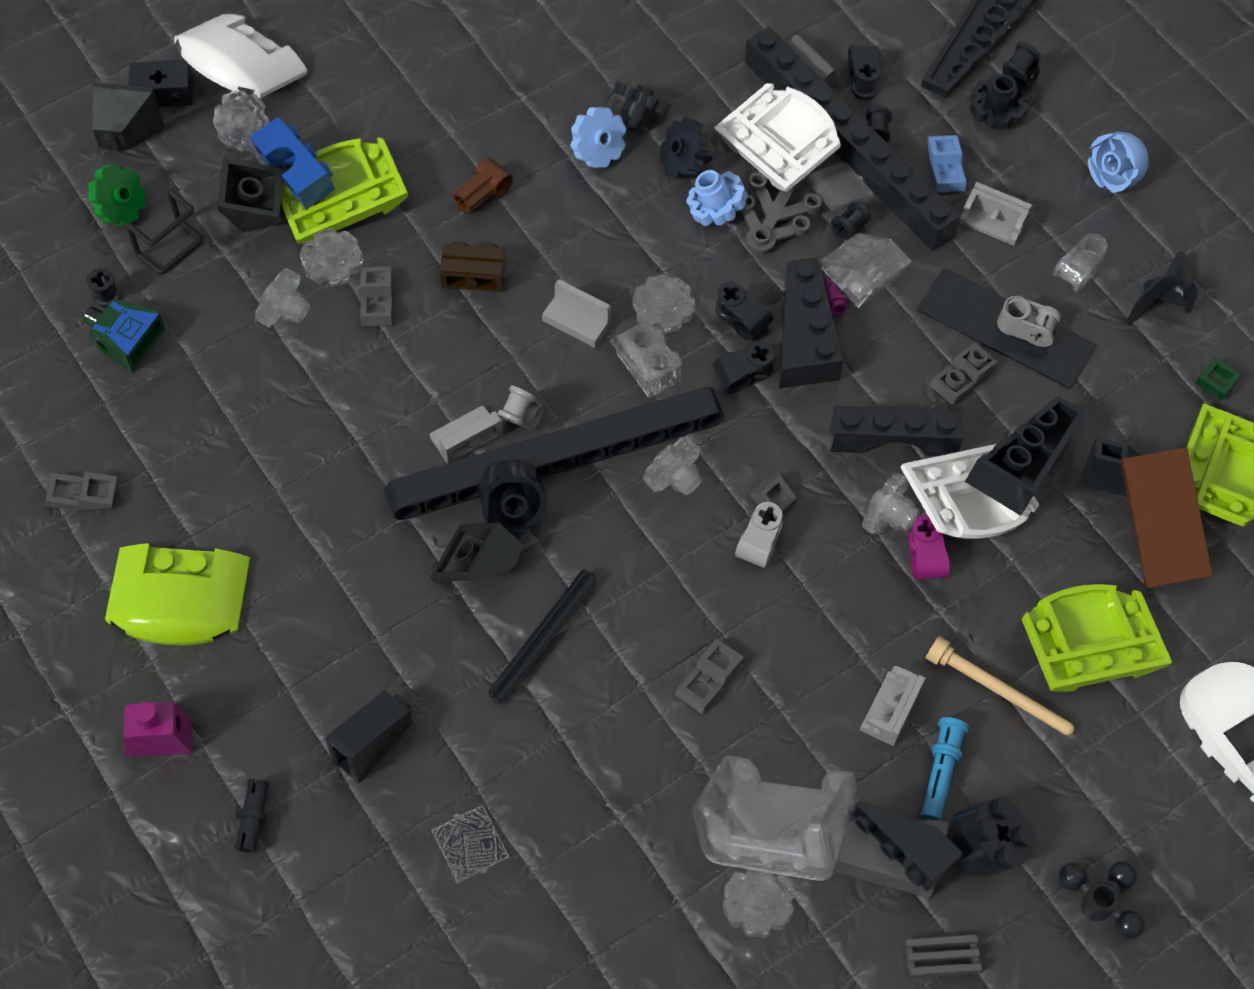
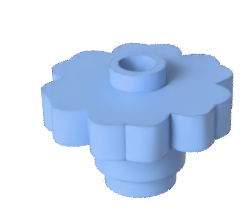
(598, 137)
(716, 197)

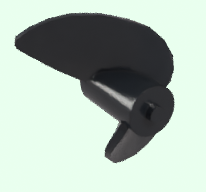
(1174, 288)

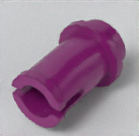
(837, 301)

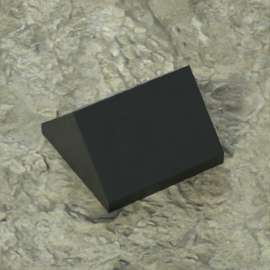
(249, 193)

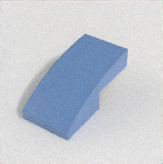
(945, 163)

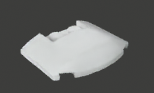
(239, 56)
(780, 134)
(955, 505)

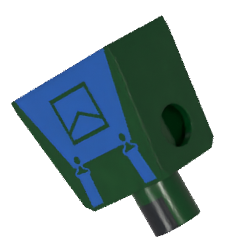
(124, 331)

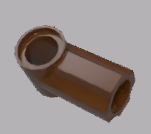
(487, 181)

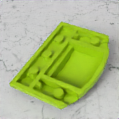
(363, 185)
(1223, 464)
(177, 594)
(1094, 636)

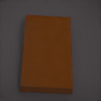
(1166, 517)

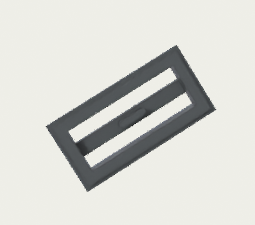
(941, 942)

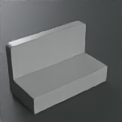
(578, 314)
(467, 434)

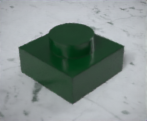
(1218, 378)

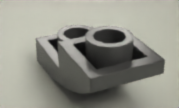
(964, 373)

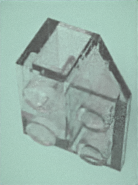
(865, 266)

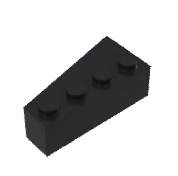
(1023, 460)

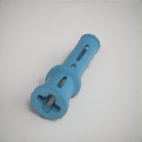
(946, 754)

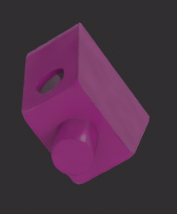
(154, 730)

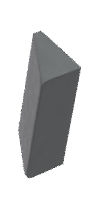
(813, 59)

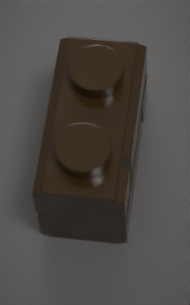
(472, 267)

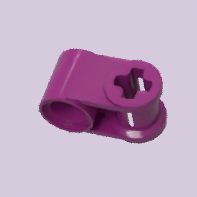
(927, 553)

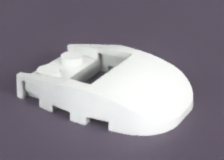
(1216, 703)

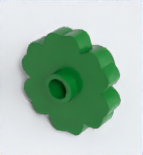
(116, 194)

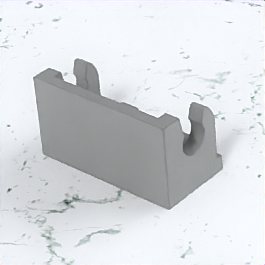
(995, 213)
(892, 705)

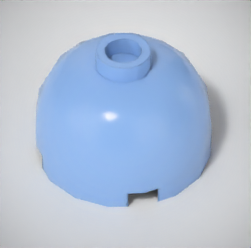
(1118, 161)

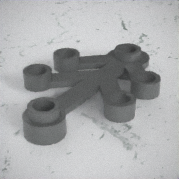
(775, 213)

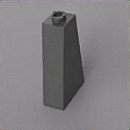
(865, 860)

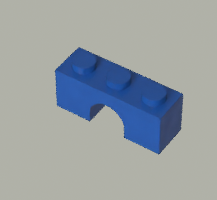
(281, 146)

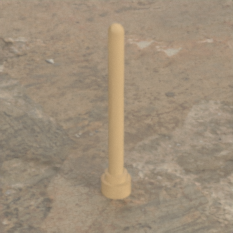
(943, 653)

